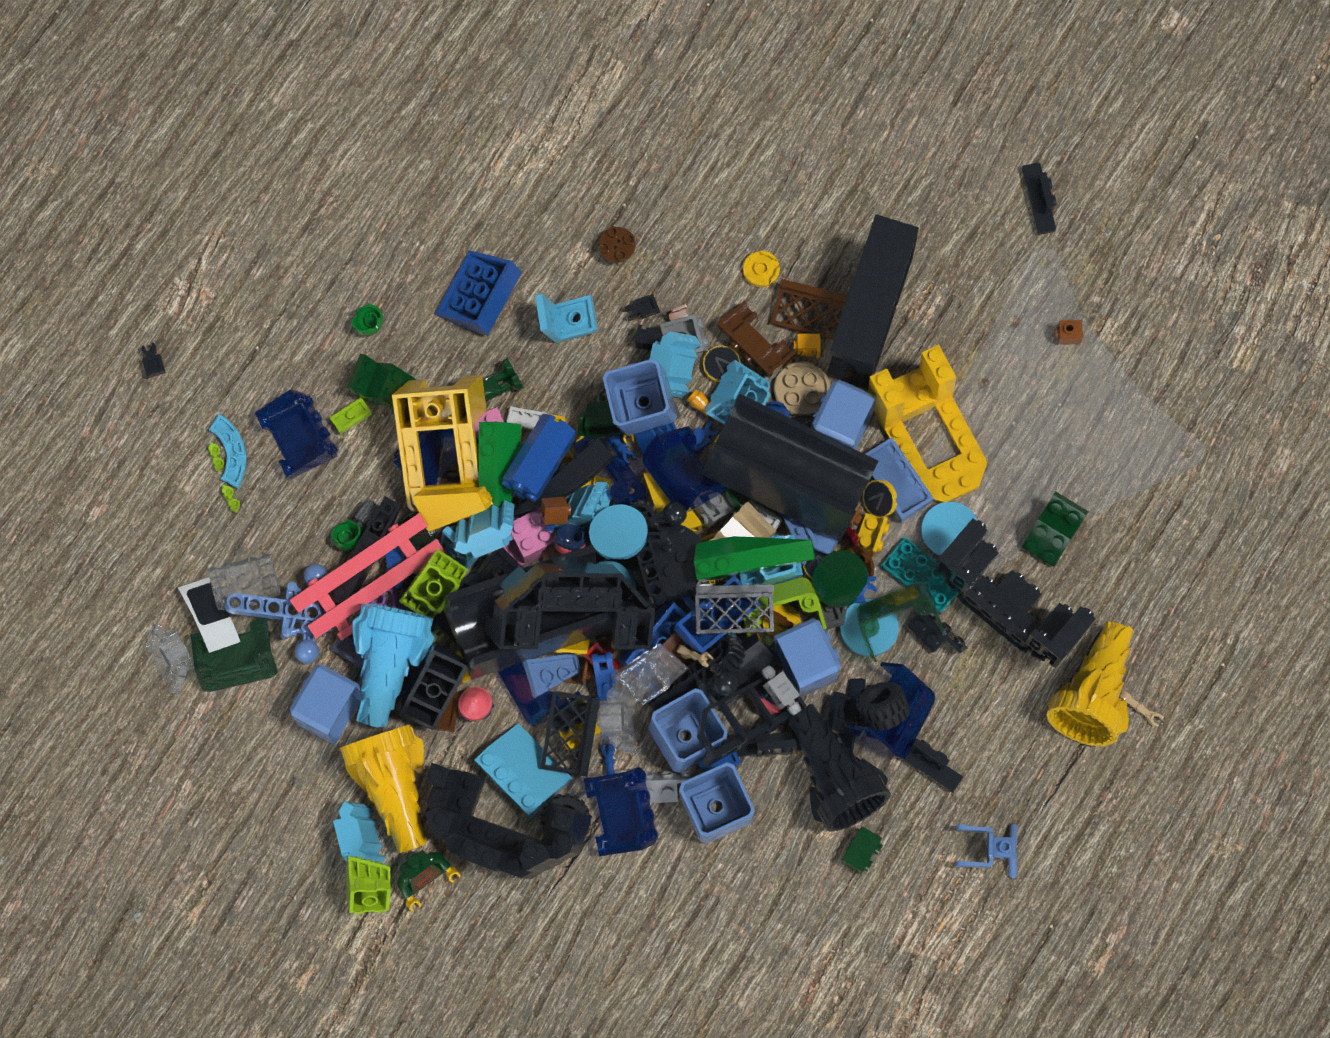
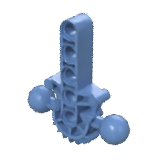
(306, 650)

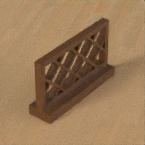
(811, 293)

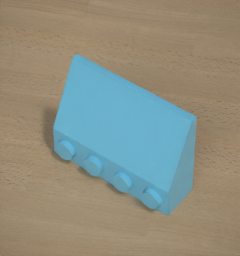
(515, 768)

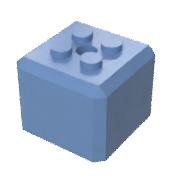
(632, 383)
(844, 413)
(807, 656)
(326, 703)
(680, 717)
(722, 786)

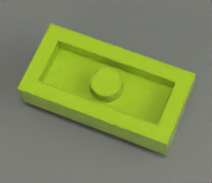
(350, 415)

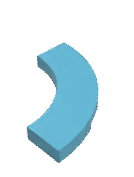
(234, 448)

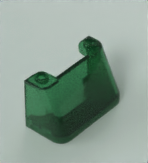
(236, 664)

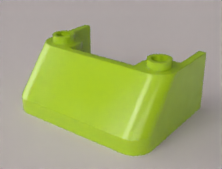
(797, 589)

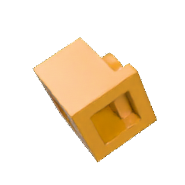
(807, 345)

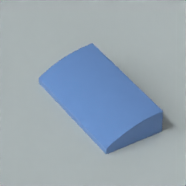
(897, 470)

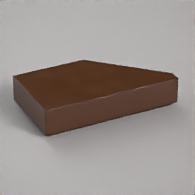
(779, 620)

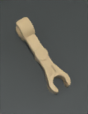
(686, 653)
(1140, 708)

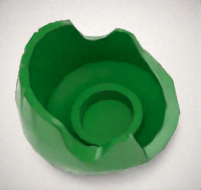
(367, 320)
(346, 535)

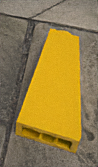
(660, 500)
(449, 505)

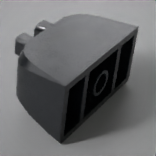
(433, 686)

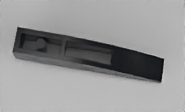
(574, 475)
(376, 529)

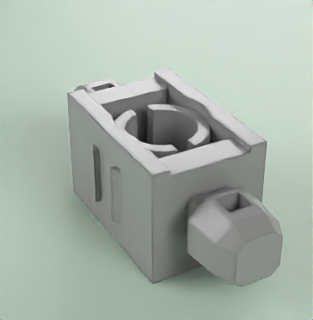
(781, 690)

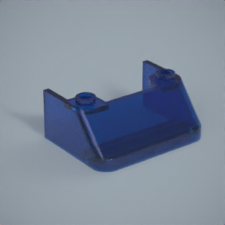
(533, 710)
(900, 738)

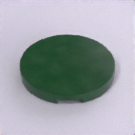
(839, 578)

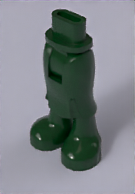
(491, 384)

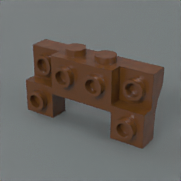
(751, 344)

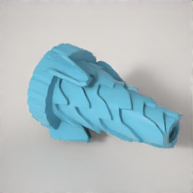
(388, 644)

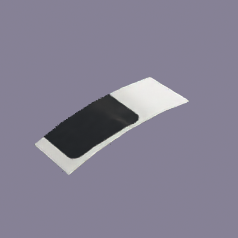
(213, 624)

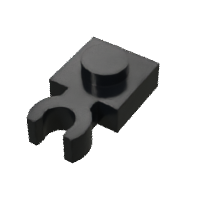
(644, 306)
(153, 363)

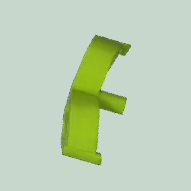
(215, 453)
(234, 504)

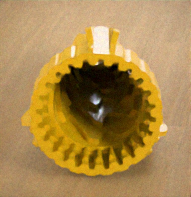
(1090, 704)
(385, 770)

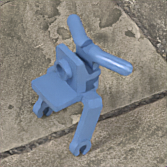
(996, 848)

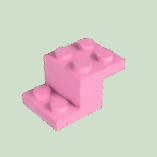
(529, 538)

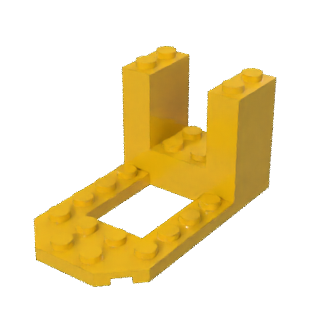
(914, 394)
(438, 408)

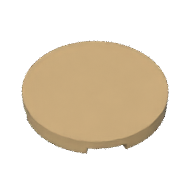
(801, 388)

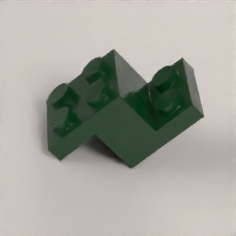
(376, 381)
(1054, 529)

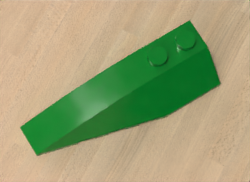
(497, 450)
(748, 554)

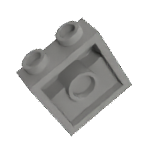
(689, 325)
(715, 510)

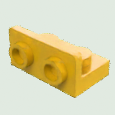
(872, 532)

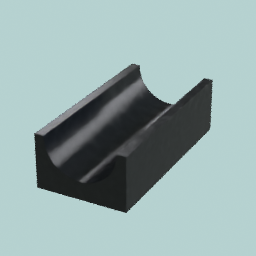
(872, 301)
(789, 467)
(558, 629)

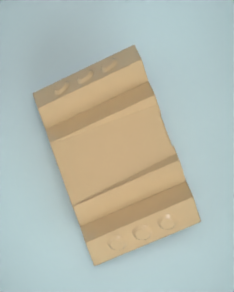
(746, 523)

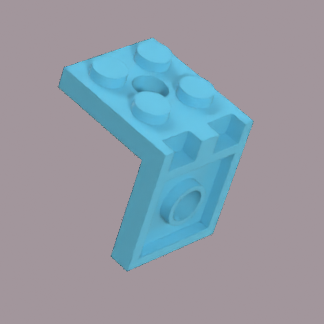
(557, 319)

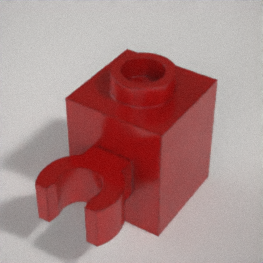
(599, 648)

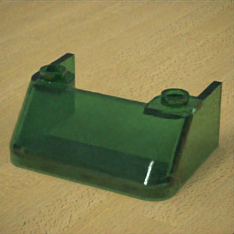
(874, 610)

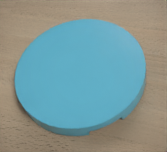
(944, 524)
(618, 532)
(881, 642)

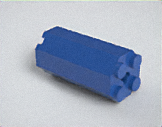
(539, 457)

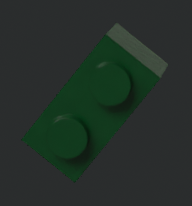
(861, 850)

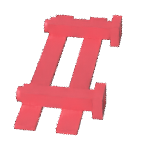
(319, 589)

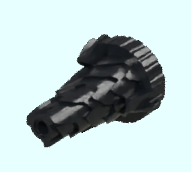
(843, 787)

